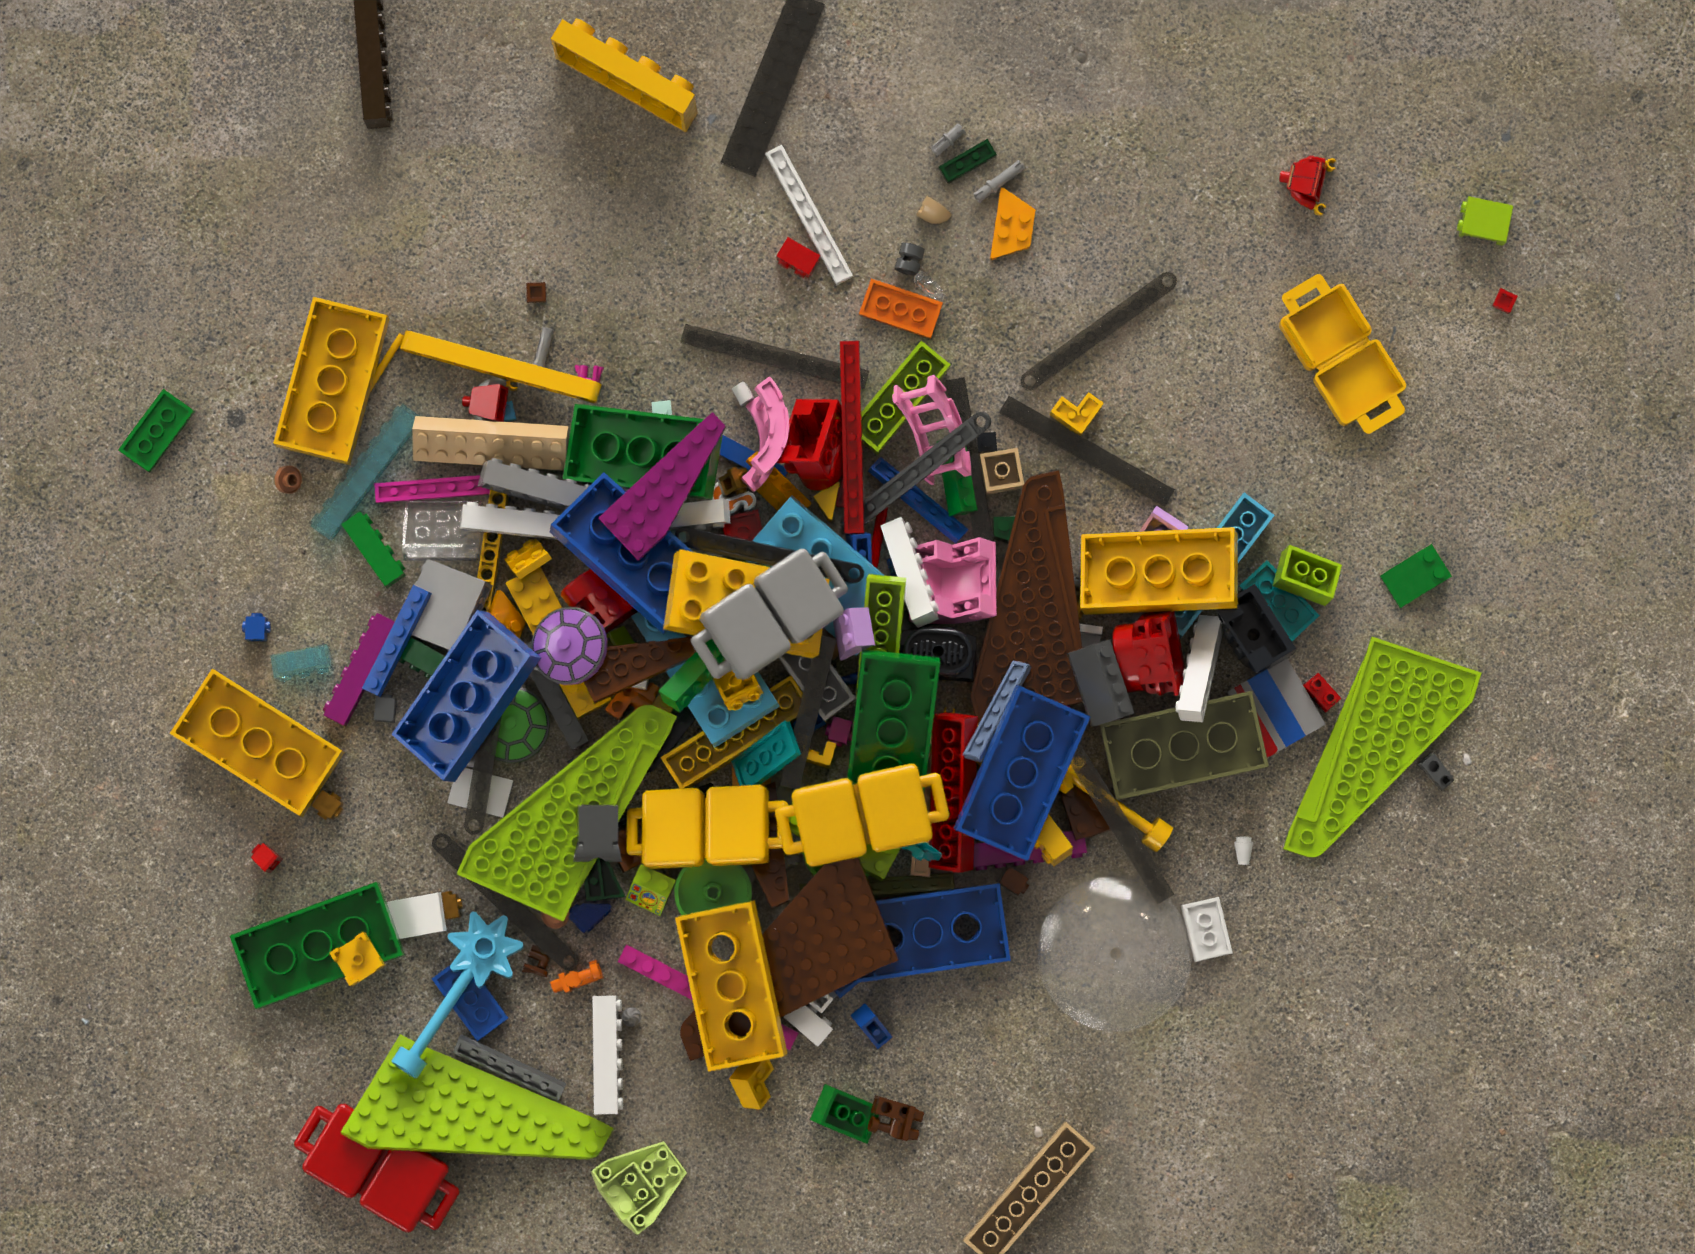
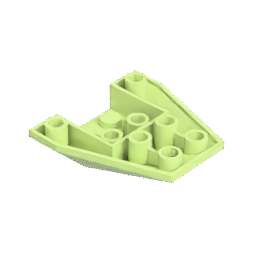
(639, 1184)

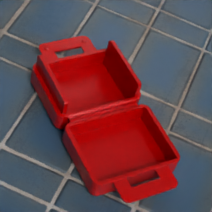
(391, 1182)

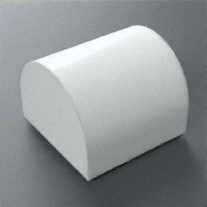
(743, 393)

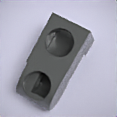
(1436, 771)

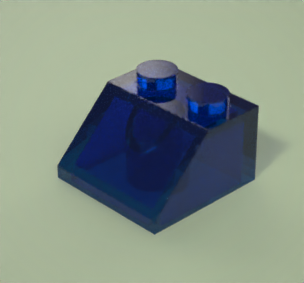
(589, 915)

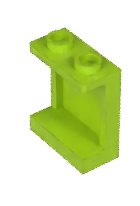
(1485, 219)

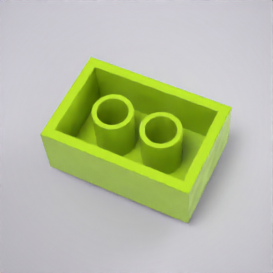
(1307, 575)

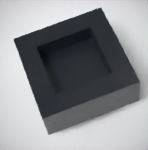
(987, 442)

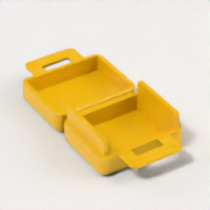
(1334, 338)
(880, 810)
(686, 827)

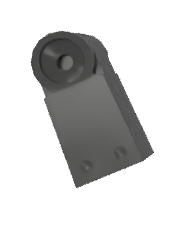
(597, 833)

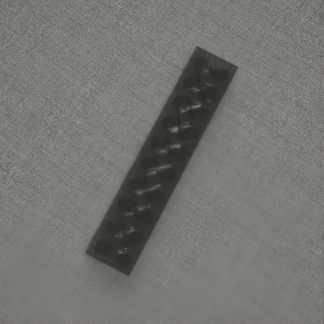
(772, 85)

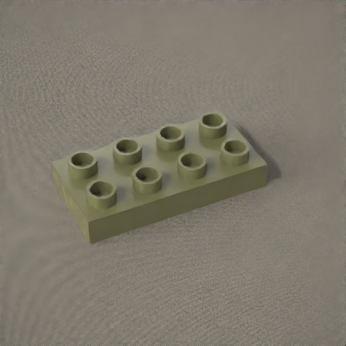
(1166, 753)

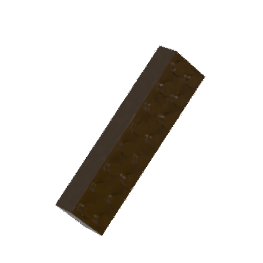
(372, 63)

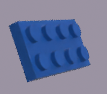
(475, 1006)

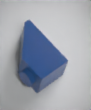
(861, 543)
(871, 1026)

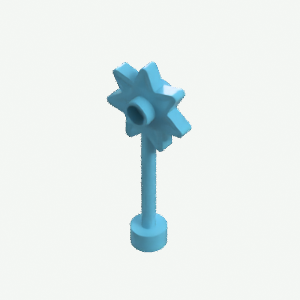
(482, 951)

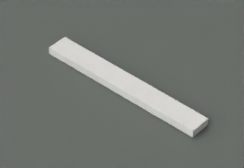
(809, 215)

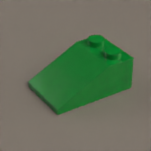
(1415, 576)
(843, 1113)

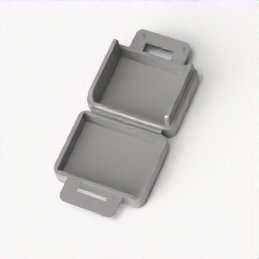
(758, 621)

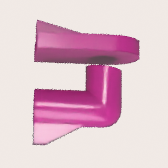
(582, 371)

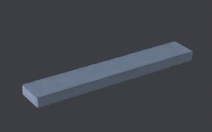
(986, 729)

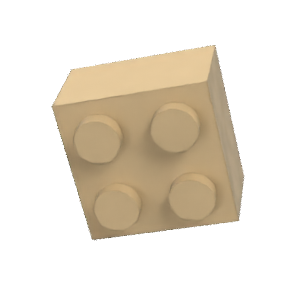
(1001, 471)

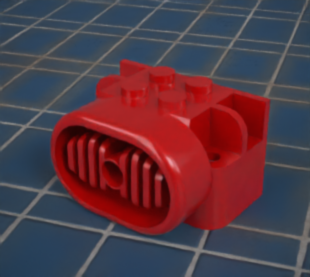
(815, 443)
(599, 599)
(1150, 653)

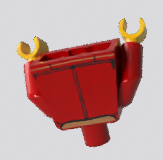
(1307, 180)

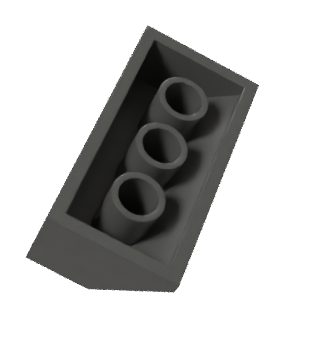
(1100, 683)

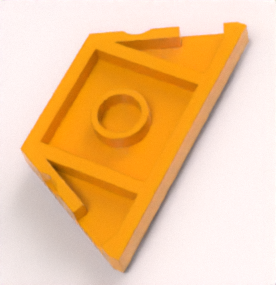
(1012, 225)
(506, 613)

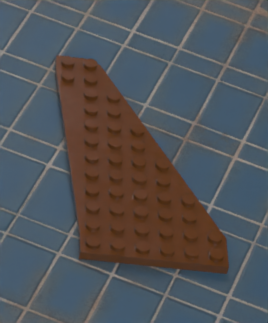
(1034, 602)
(817, 944)

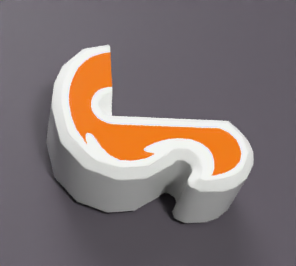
(744, 500)

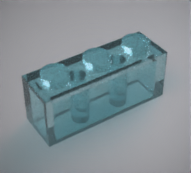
(301, 662)

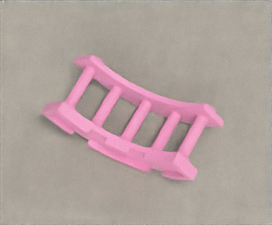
(936, 391)
(773, 431)

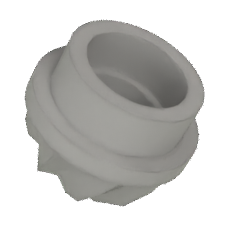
(631, 1016)

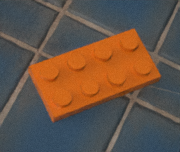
(900, 308)

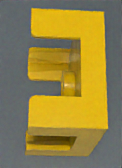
(826, 759)
(358, 959)

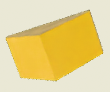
(826, 501)

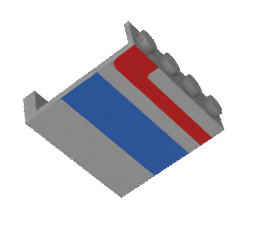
(1281, 706)

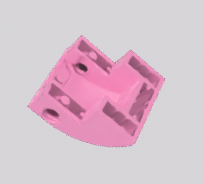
(961, 579)

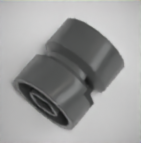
(909, 252)

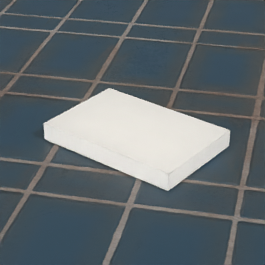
(498, 795)
(418, 915)
(1206, 929)

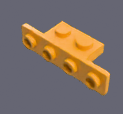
(778, 489)

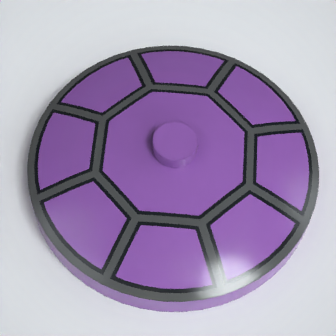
(569, 645)

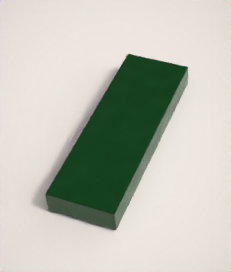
(967, 161)

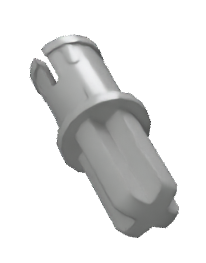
(947, 139)

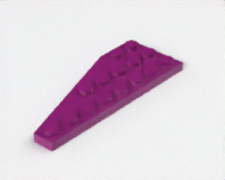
(654, 501)

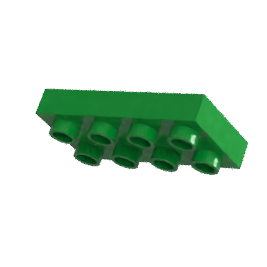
(629, 445)
(893, 712)
(295, 949)

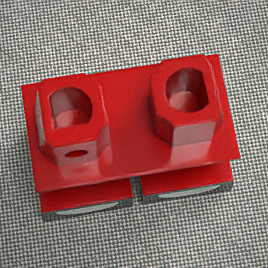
(1322, 691)

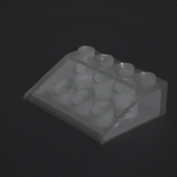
(435, 534)

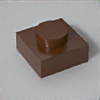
(536, 292)

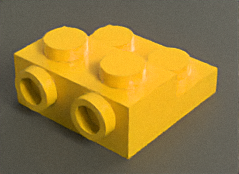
(527, 558)
(737, 691)

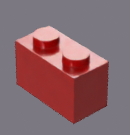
(798, 258)

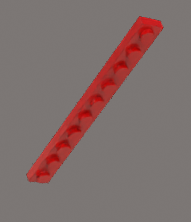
(852, 436)

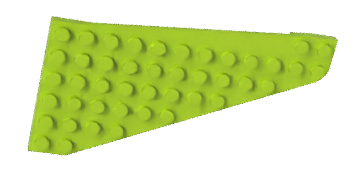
(1386, 723)
(534, 845)
(467, 1112)

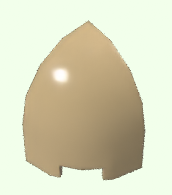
(933, 212)

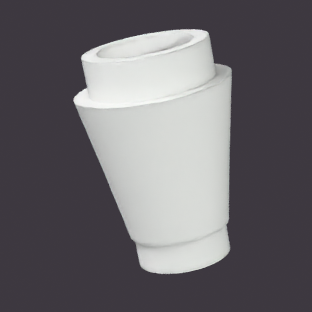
(1243, 849)

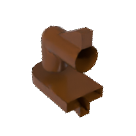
(543, 960)

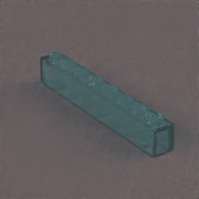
(365, 473)

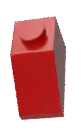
(266, 857)

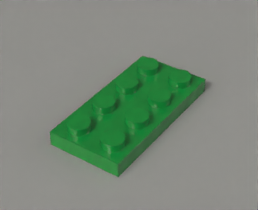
(156, 430)

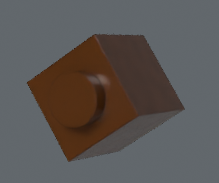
(1014, 881)

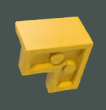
(1077, 418)
(749, 1083)

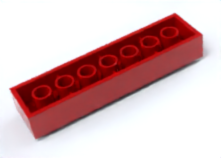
(949, 740)

